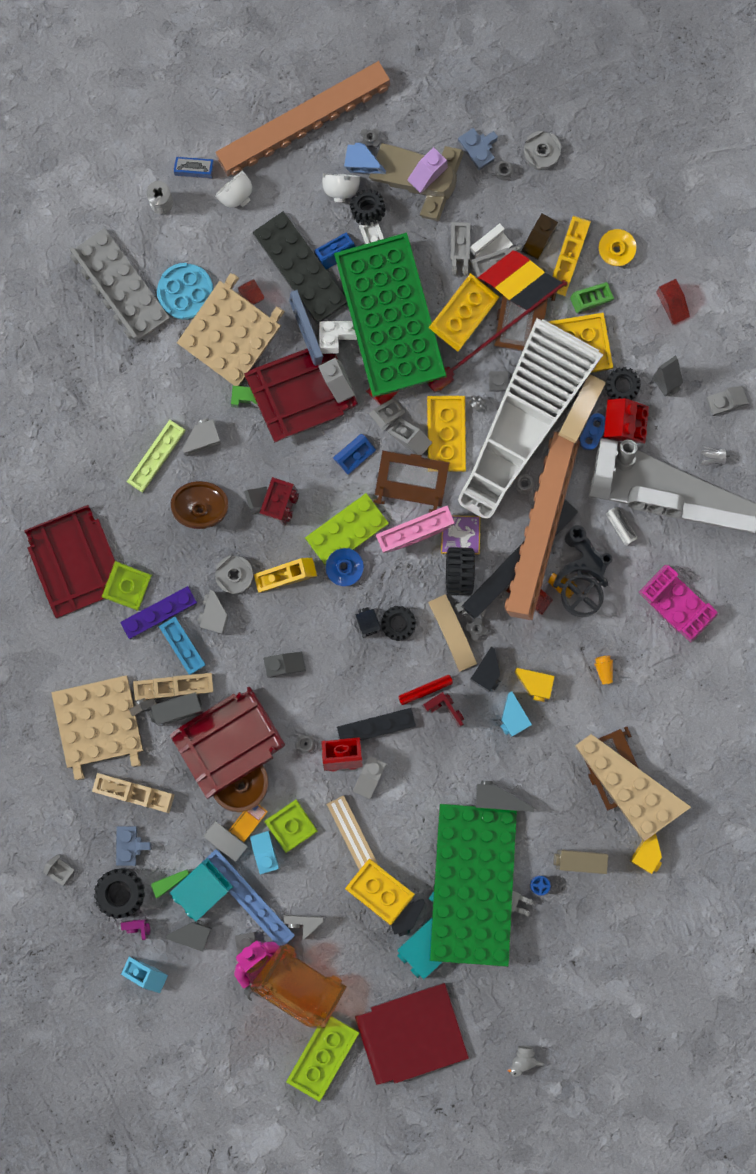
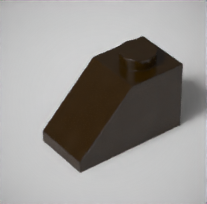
(540, 236)

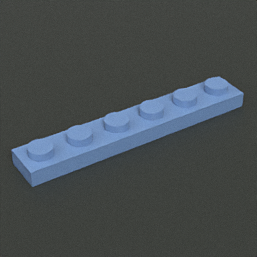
(251, 901)

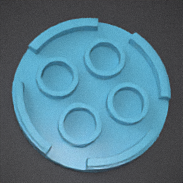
(184, 290)

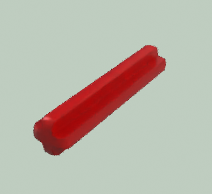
(425, 689)

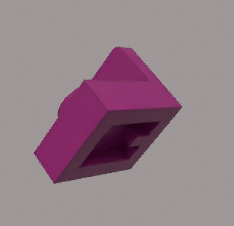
(133, 925)

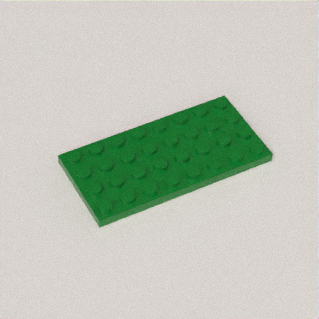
(390, 315)
(473, 885)

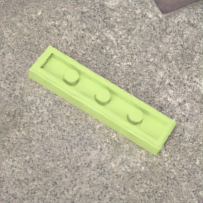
(156, 456)

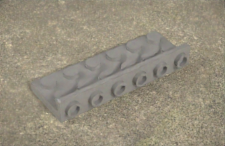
(119, 285)

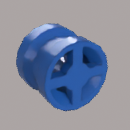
(542, 887)

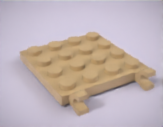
(230, 332)
(97, 723)

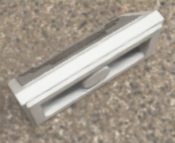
(621, 526)

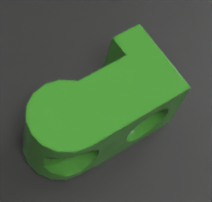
(242, 395)

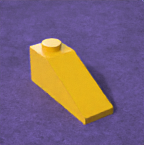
(285, 574)

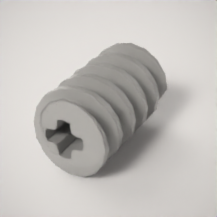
(159, 197)

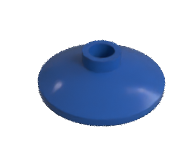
(353, 569)

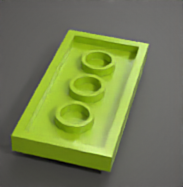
(347, 528)
(322, 1058)

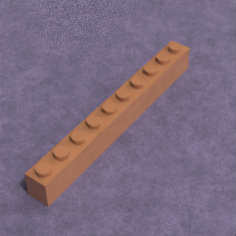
(303, 118)
(542, 527)

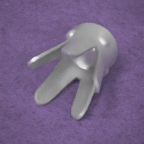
(719, 456)

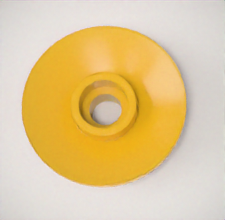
(621, 239)

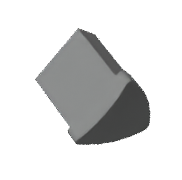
(58, 870)

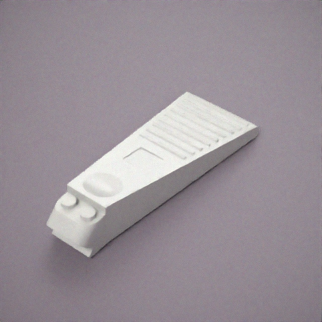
(537, 394)

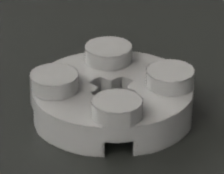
(531, 149)
(245, 574)

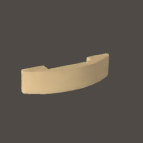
(452, 632)

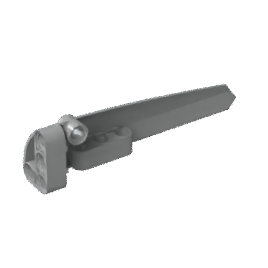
(664, 490)

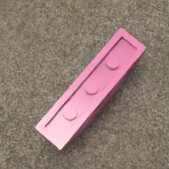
(415, 530)

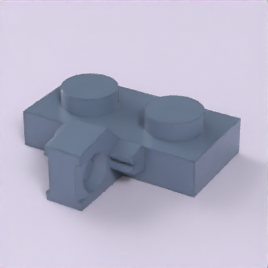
(478, 147)
(129, 846)

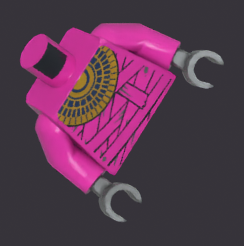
(251, 962)

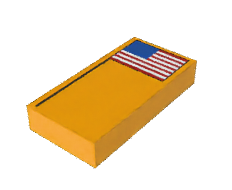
(247, 822)

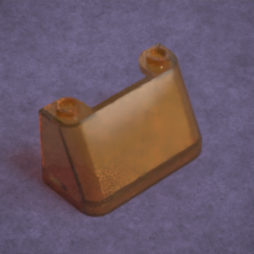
(298, 988)

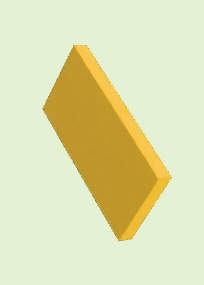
(464, 312)
(447, 430)

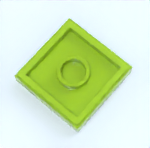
(126, 586)
(291, 826)

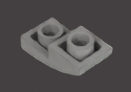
(225, 841)

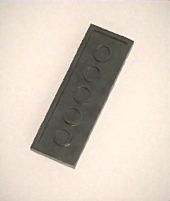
(300, 267)

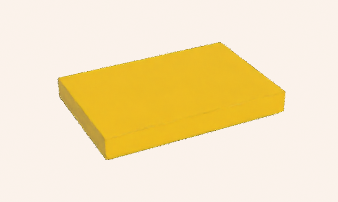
(380, 892)

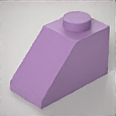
(427, 170)

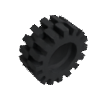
(371, 215)
(626, 374)
(398, 611)

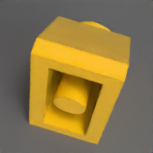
(536, 683)
(648, 855)

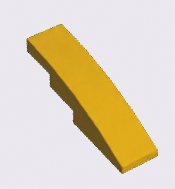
(570, 251)

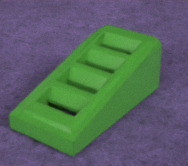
(581, 303)
(162, 886)

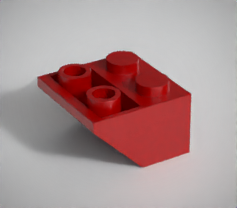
(626, 420)

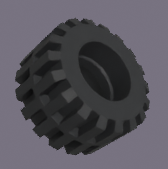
(460, 571)
(102, 893)

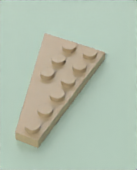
(637, 795)

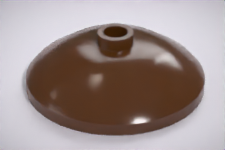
(199, 505)
(248, 798)

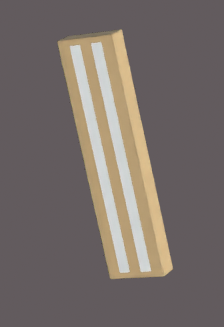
(351, 831)

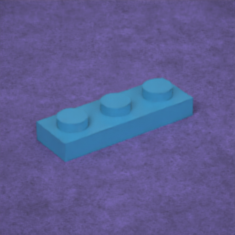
(182, 645)

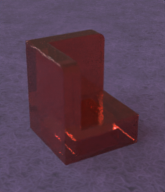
(251, 292)

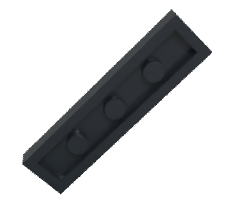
(378, 725)

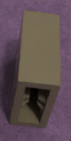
(581, 861)

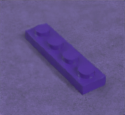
(158, 612)

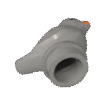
(523, 1061)

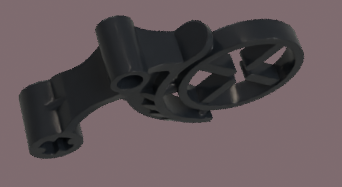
(591, 563)

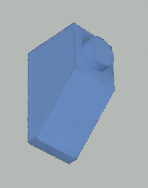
(361, 160)

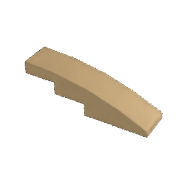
(581, 408)
(173, 686)
(133, 793)

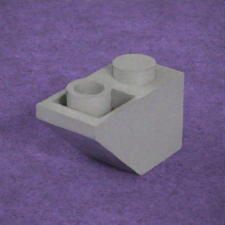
(214, 615)

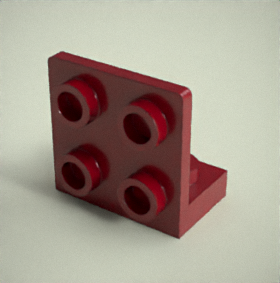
(279, 500)
(434, 704)

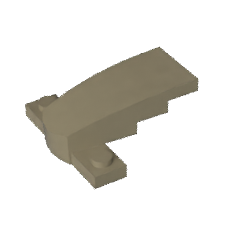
(400, 164)

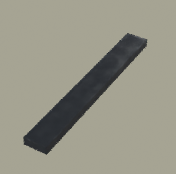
(506, 572)

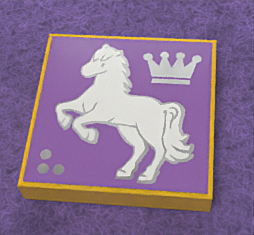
(462, 534)

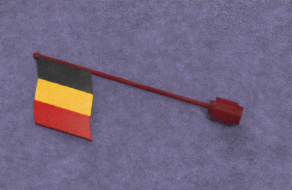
(521, 284)

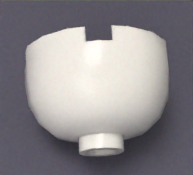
(340, 186)
(236, 191)

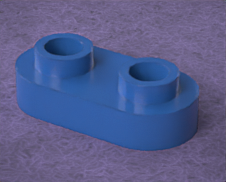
(592, 432)

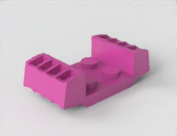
(678, 603)

